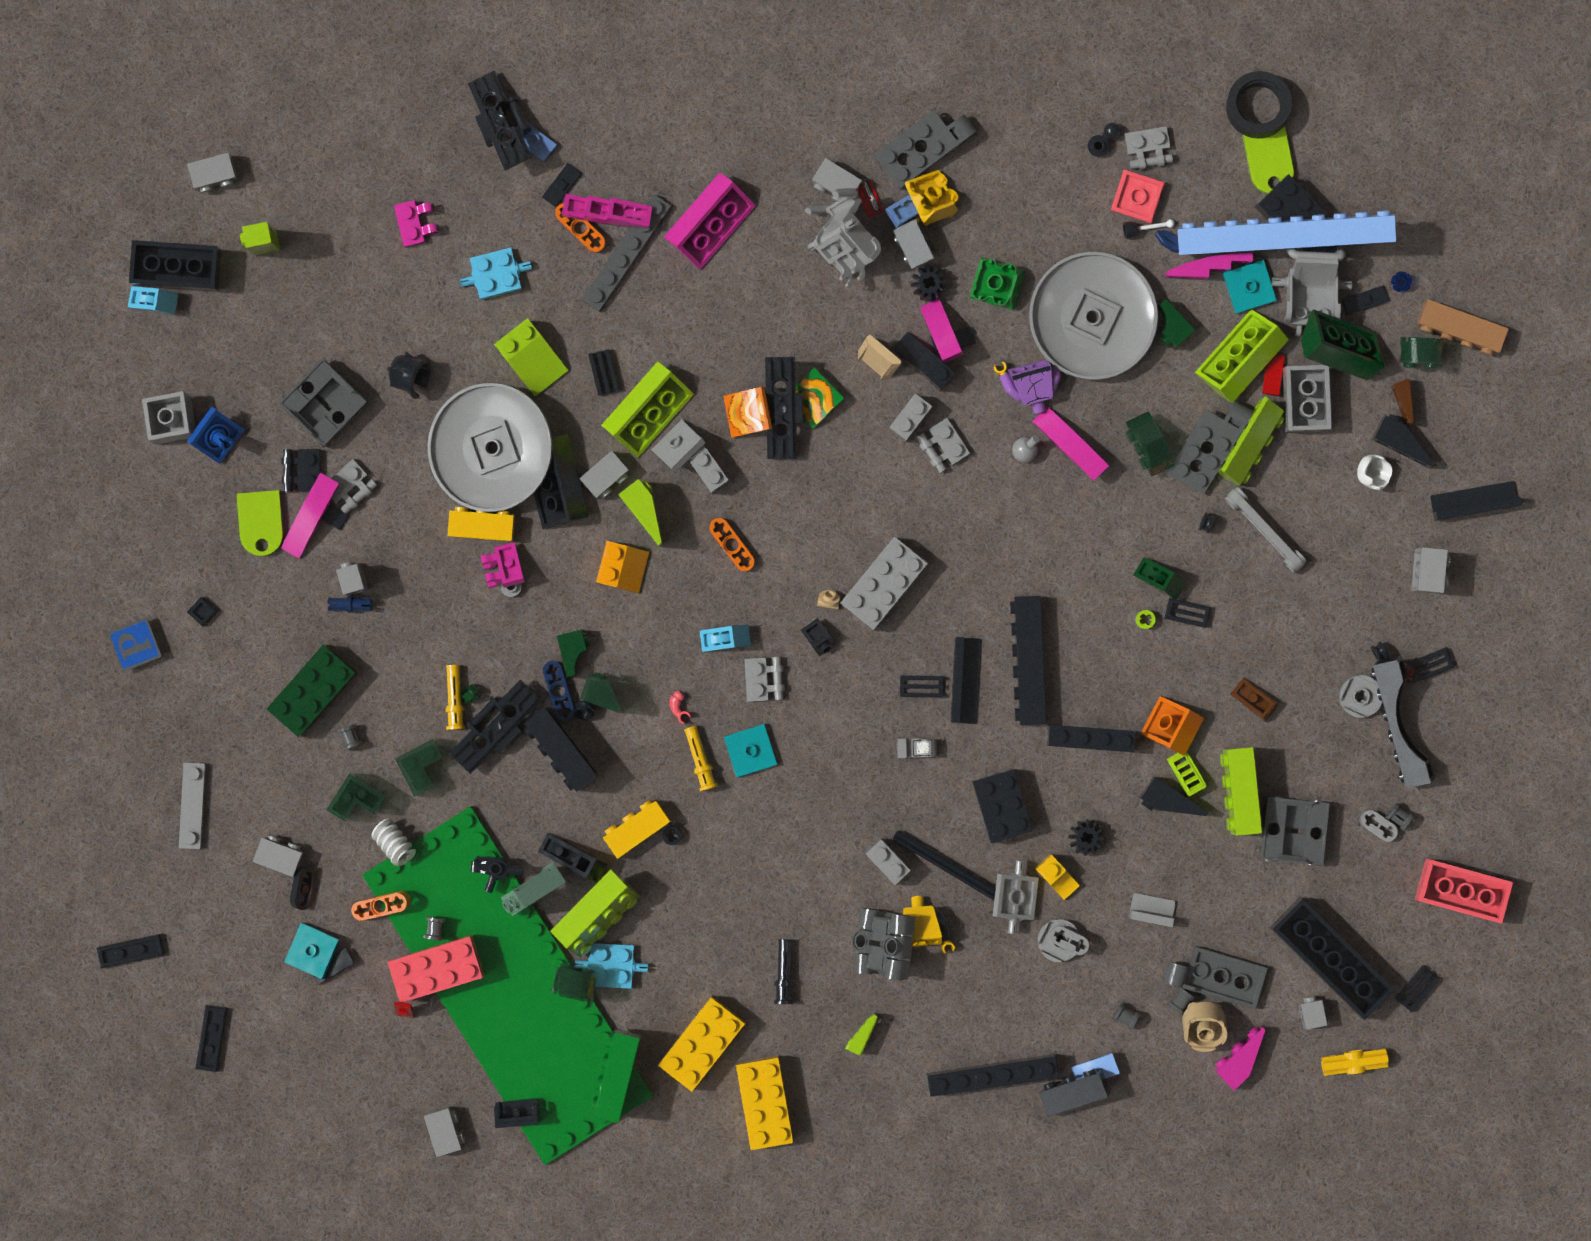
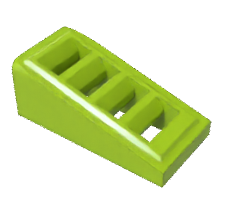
(1188, 791)
(859, 1040)

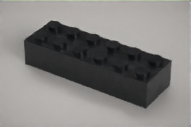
(1331, 958)

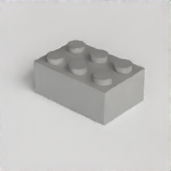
(1307, 398)

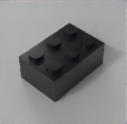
(1002, 806)

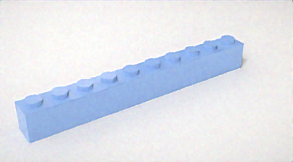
(1287, 233)

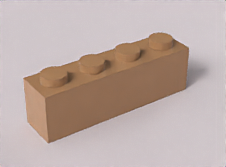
(1462, 327)

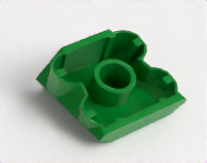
(997, 283)

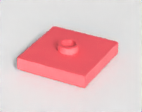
(1137, 196)

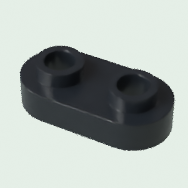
(303, 888)

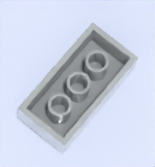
(883, 583)

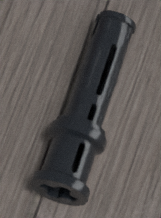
(784, 984)

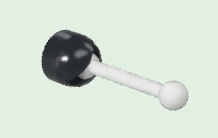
(1131, 229)

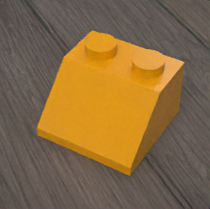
(622, 567)

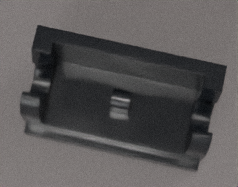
(516, 1113)

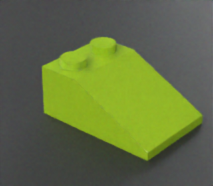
(531, 357)
(642, 505)

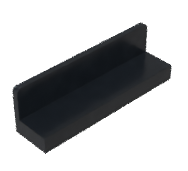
(1474, 500)
(965, 680)

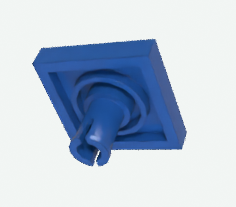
(215, 435)

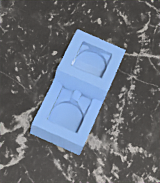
(1106, 1063)

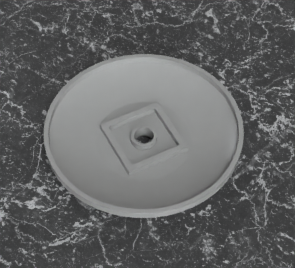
(1098, 285)
(461, 441)

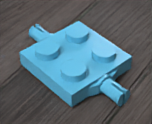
(495, 273)
(612, 965)

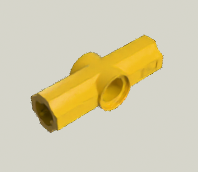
(1354, 1062)

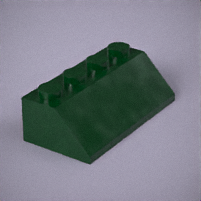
(1341, 345)

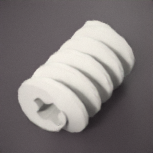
(392, 842)

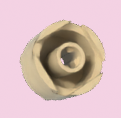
(1204, 1026)

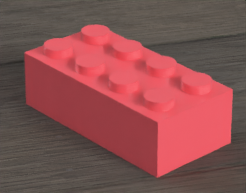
(1463, 891)
(436, 968)

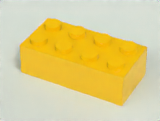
(701, 1043)
(764, 1102)

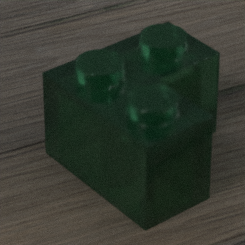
(1149, 444)
(414, 765)
(353, 793)

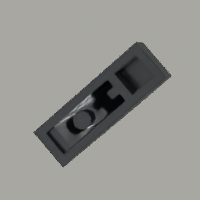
(924, 361)
(1398, 438)
(1164, 798)
(573, 858)

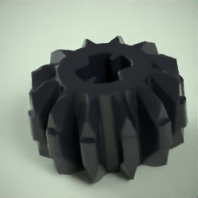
(925, 277)
(1083, 844)

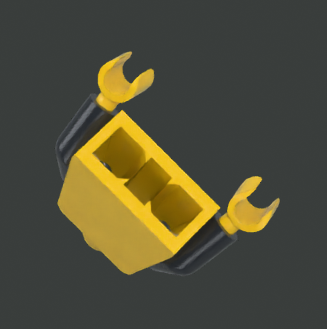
(930, 925)

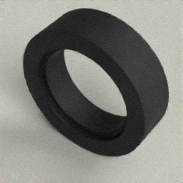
(1266, 80)

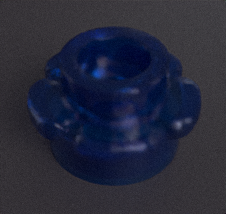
(1407, 280)

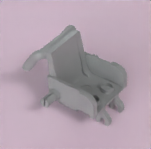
(843, 237)
(1312, 285)

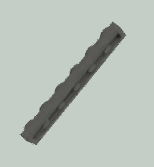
(624, 256)

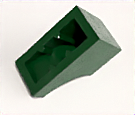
(1175, 327)
(1160, 578)
(571, 647)

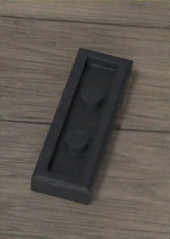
(130, 951)
(211, 1038)

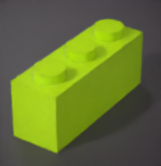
(260, 238)

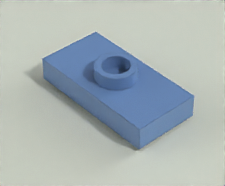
(539, 144)
(902, 211)

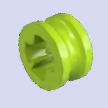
(1145, 612)

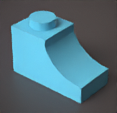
(153, 300)
(725, 637)

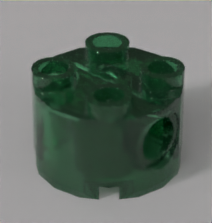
(1421, 351)
(573, 983)

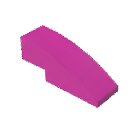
(941, 331)

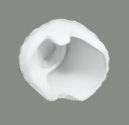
(1374, 472)

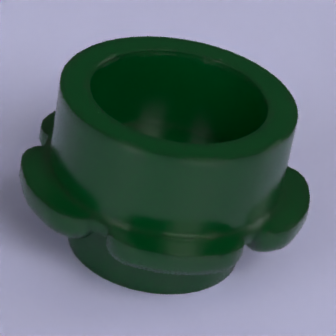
(470, 694)

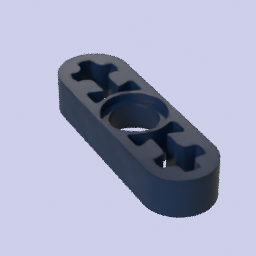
(557, 708)

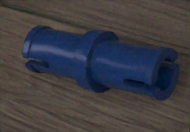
(349, 604)

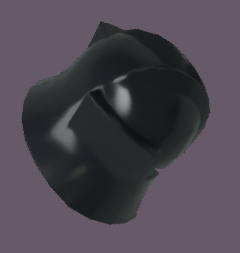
(406, 371)

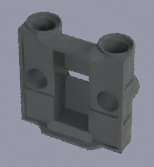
(312, 413)
(1293, 846)
(895, 955)

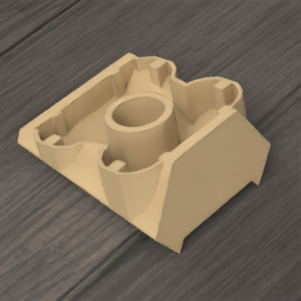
(878, 357)

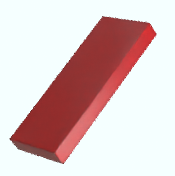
(1273, 375)
(403, 1009)

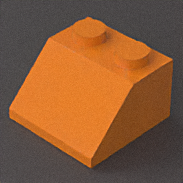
(1172, 725)

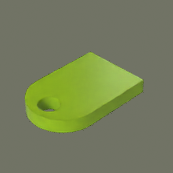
(1268, 159)
(260, 519)

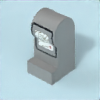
(916, 748)

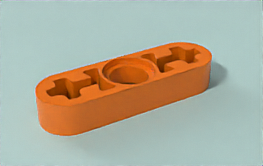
(587, 243)
(717, 535)
(387, 899)

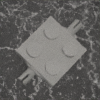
(1015, 896)

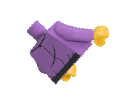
(1031, 383)

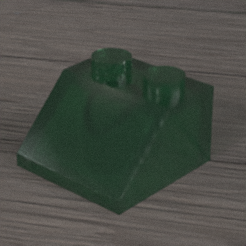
(601, 693)

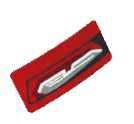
(870, 199)

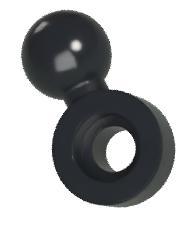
(1111, 131)

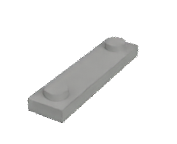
(192, 805)

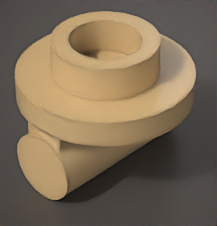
(828, 599)

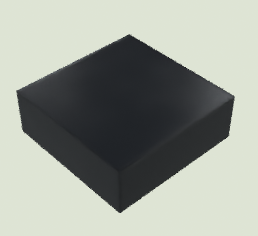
(202, 611)

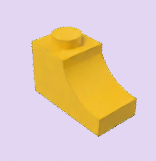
(1057, 876)

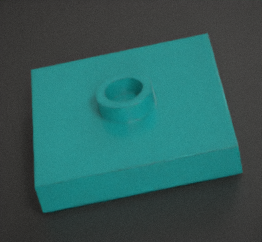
(1249, 287)
(750, 750)
(312, 950)

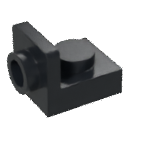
(818, 637)

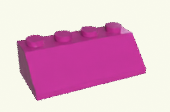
(710, 220)

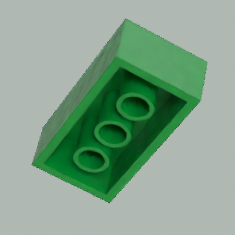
(617, 1075)

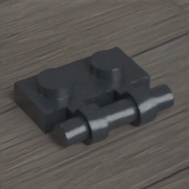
(308, 469)

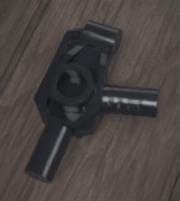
(495, 869)

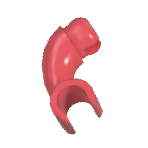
(675, 702)

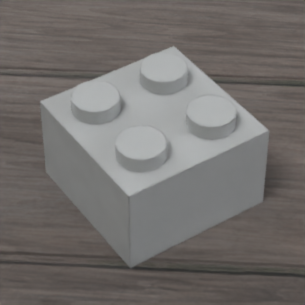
(169, 417)
(1430, 570)

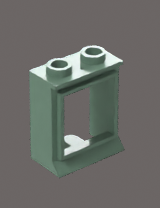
(533, 889)

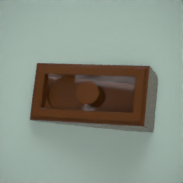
(1402, 394)
(1254, 699)

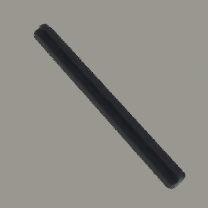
(944, 864)

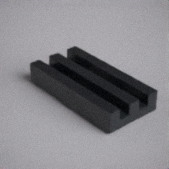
(607, 389)
(1169, 609)
(1447, 658)
(921, 686)
(1398, 997)

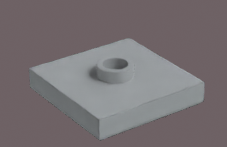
(678, 446)

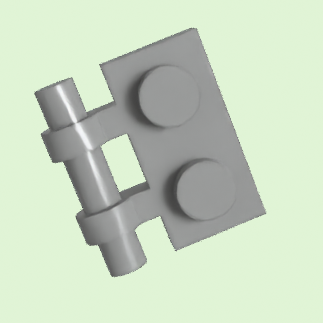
(1148, 141)
(949, 442)
(349, 477)
(756, 679)

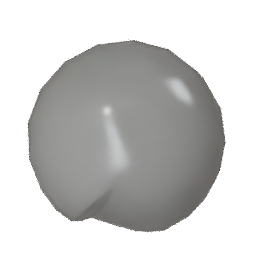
(1025, 449)

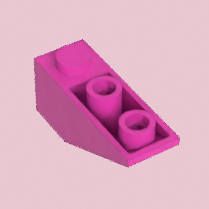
(1239, 1063)

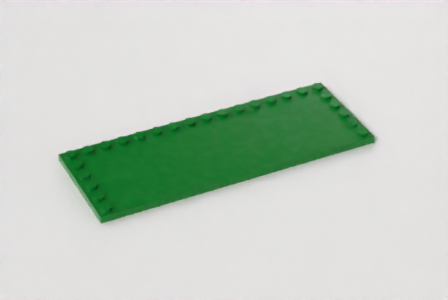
(516, 1028)

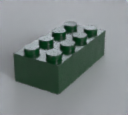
(312, 691)

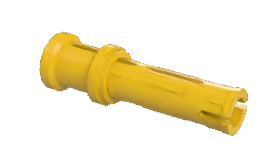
(453, 671)
(702, 769)

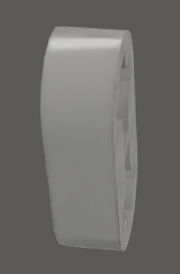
(1381, 822)
(1072, 936)

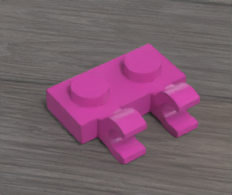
(410, 224)
(508, 563)

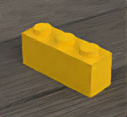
(481, 525)
(636, 828)

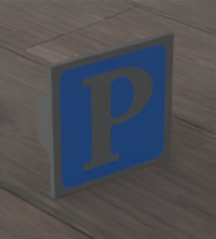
(134, 644)

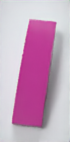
(607, 211)
(1200, 268)
(1070, 443)
(310, 515)

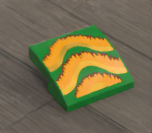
(819, 397)

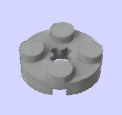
(1349, 701)
(1048, 948)

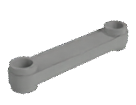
(1293, 559)

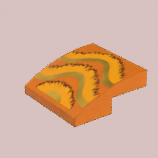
(747, 412)

